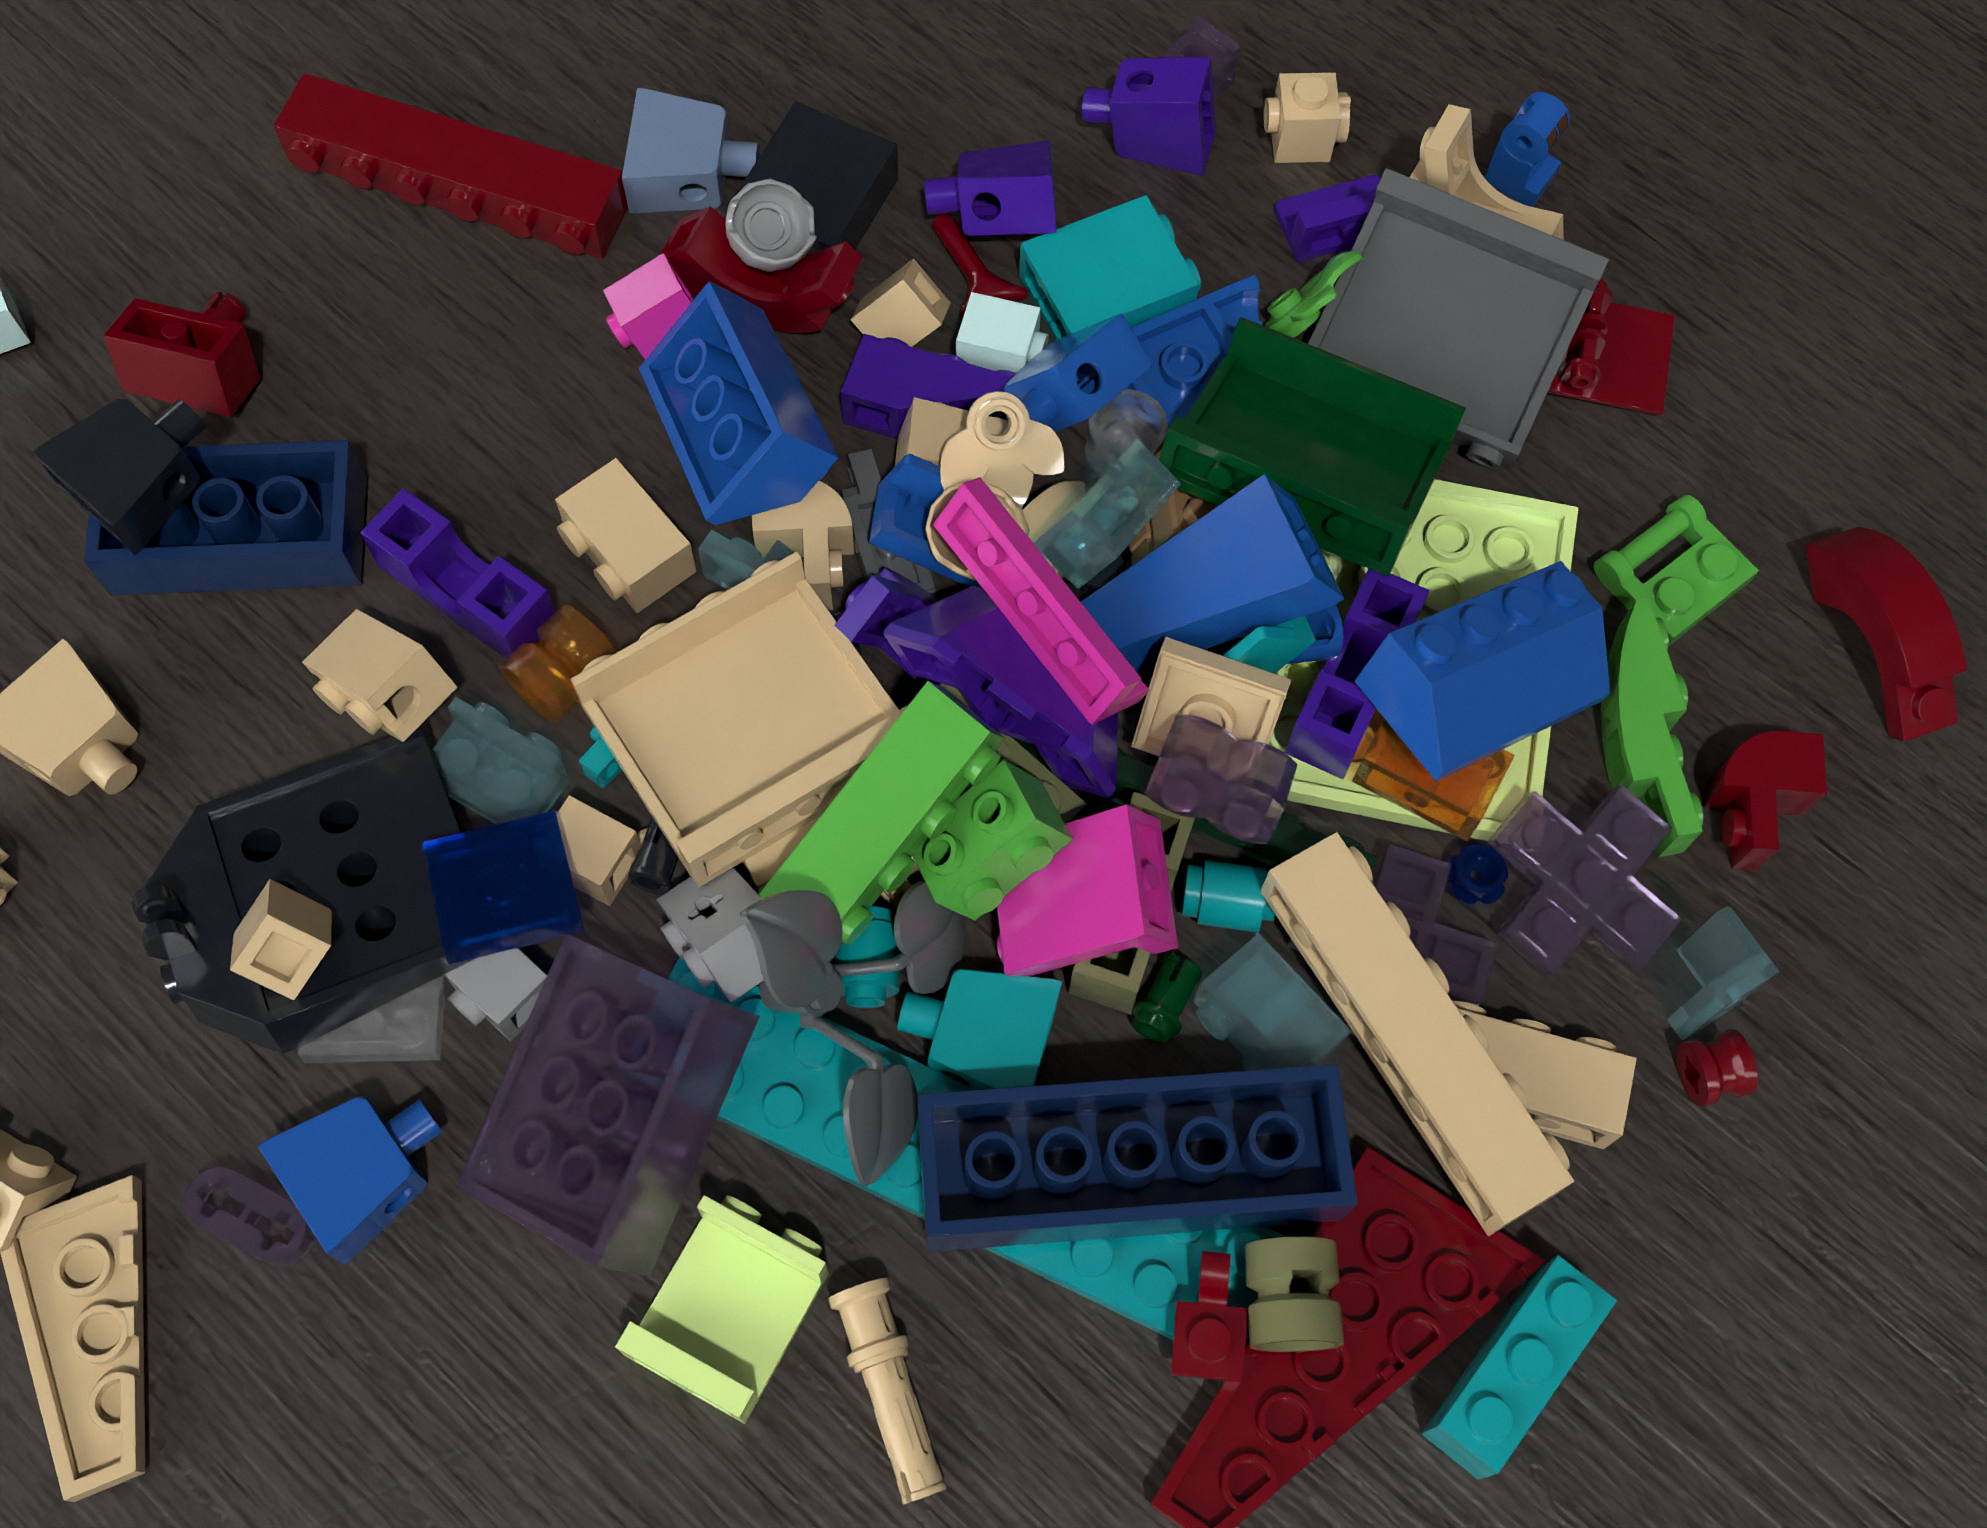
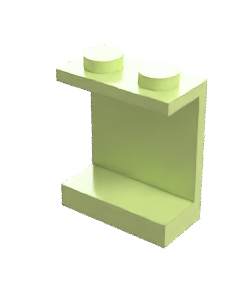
(728, 1308)

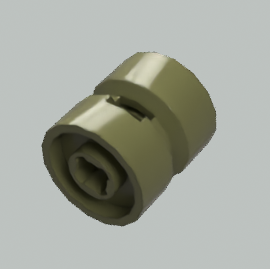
(1300, 1319)

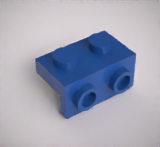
(903, 512)

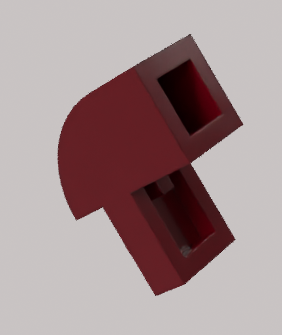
(1762, 779)

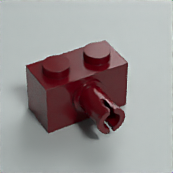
(185, 353)

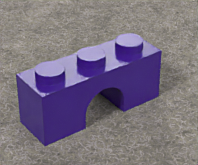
(430, 559)
(1336, 707)

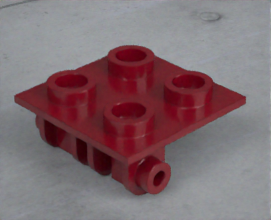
(1617, 356)

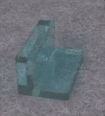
(1726, 965)

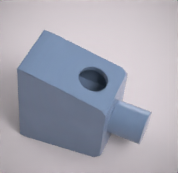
(680, 154)

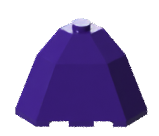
(979, 652)

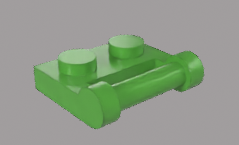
(1691, 583)

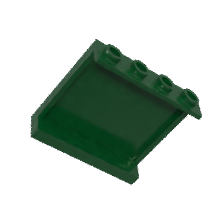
(1323, 429)

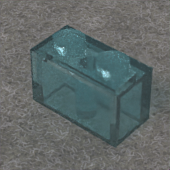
(1107, 514)
(1268, 1011)

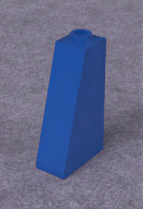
(1219, 578)

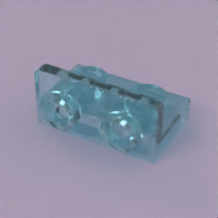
(496, 767)

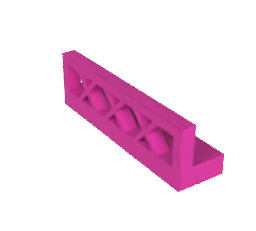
(1038, 603)

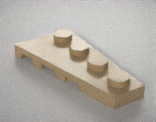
(81, 1324)

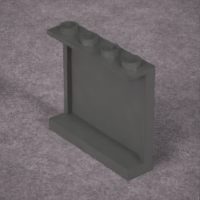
(1460, 309)

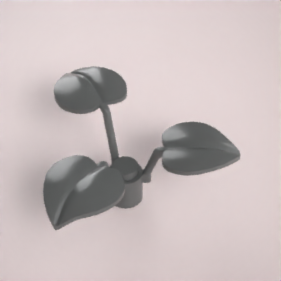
(795, 941)

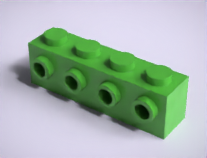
(891, 807)

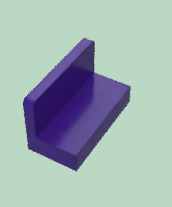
(1326, 218)

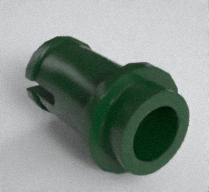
(1160, 1011)

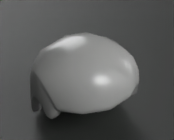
(770, 225)

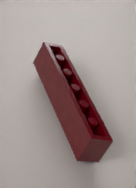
(452, 166)

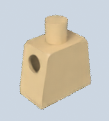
(66, 725)

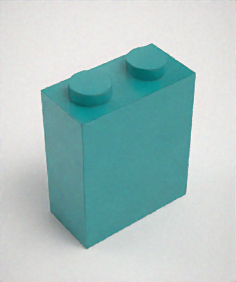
(1107, 267)

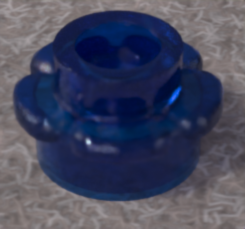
(1486, 862)

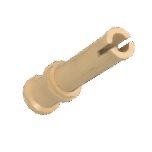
(879, 1356)

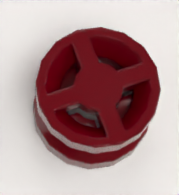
(1716, 1068)

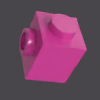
(647, 304)

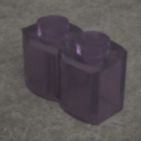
(1222, 779)

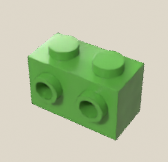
(993, 843)

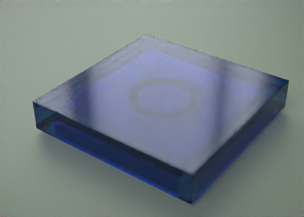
(502, 887)

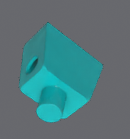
(987, 1028)

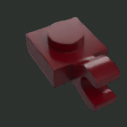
(1209, 1333)

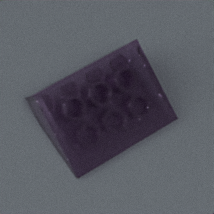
(607, 1106)

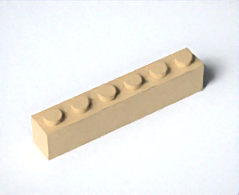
(1416, 1034)

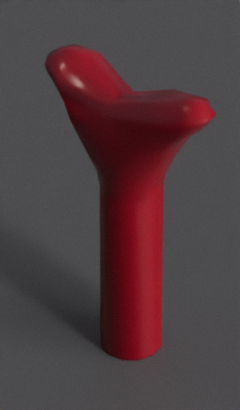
(977, 275)

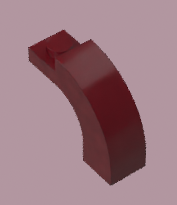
(791, 298)
(1901, 618)

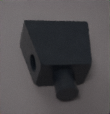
(126, 467)

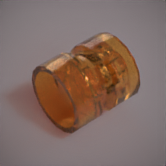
(544, 670)

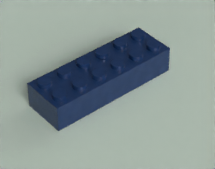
(1134, 1157)

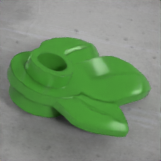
(1299, 309)

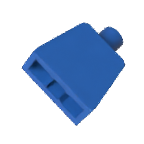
(1050, 381)
(352, 1170)

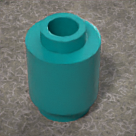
(1226, 896)
(874, 944)

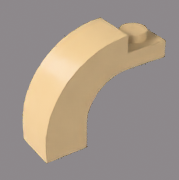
(1450, 166)

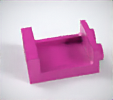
(1092, 898)

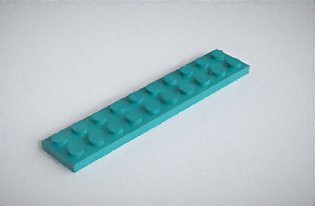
(793, 1099)

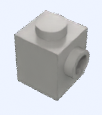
(498, 989)

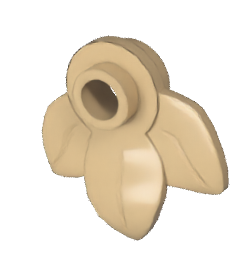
(1005, 458)

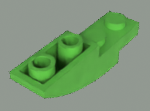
(1636, 725)

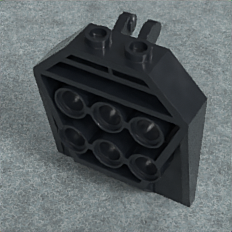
(217, 873)

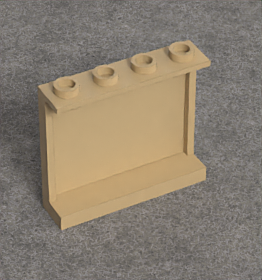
(738, 717)

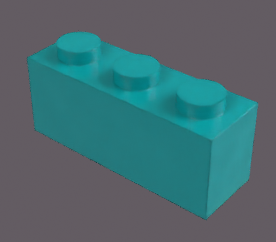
(1518, 1368)

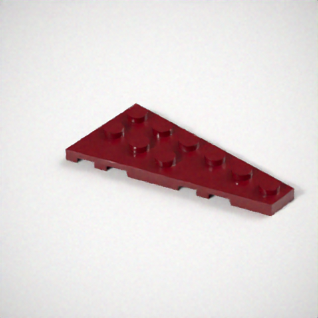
(1407, 1288)

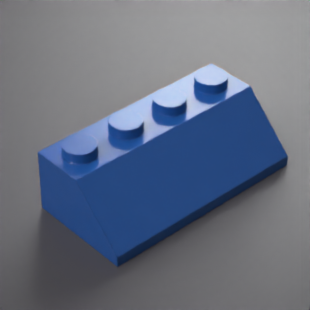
(735, 409)
(1491, 669)

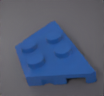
(1190, 345)

